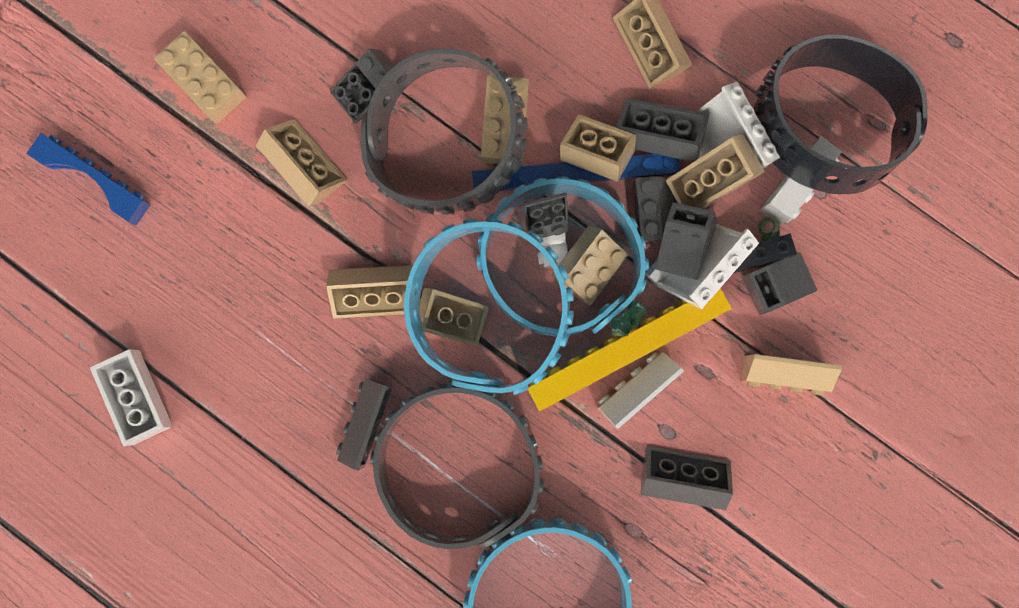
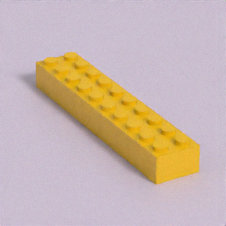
(625, 350)

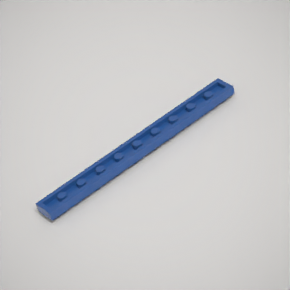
(637, 167)

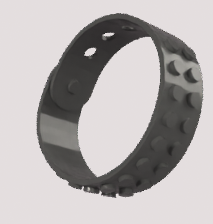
(376, 123)
(497, 528)

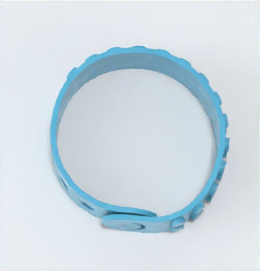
(602, 199)
(479, 380)
(539, 526)

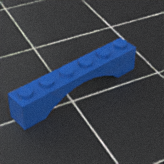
(121, 201)

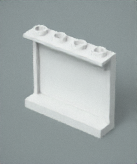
(732, 116)
(724, 256)

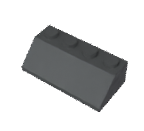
(664, 129)
(364, 424)
(686, 478)

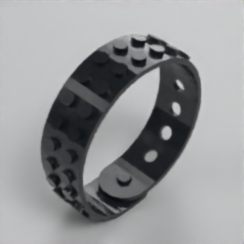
(868, 63)

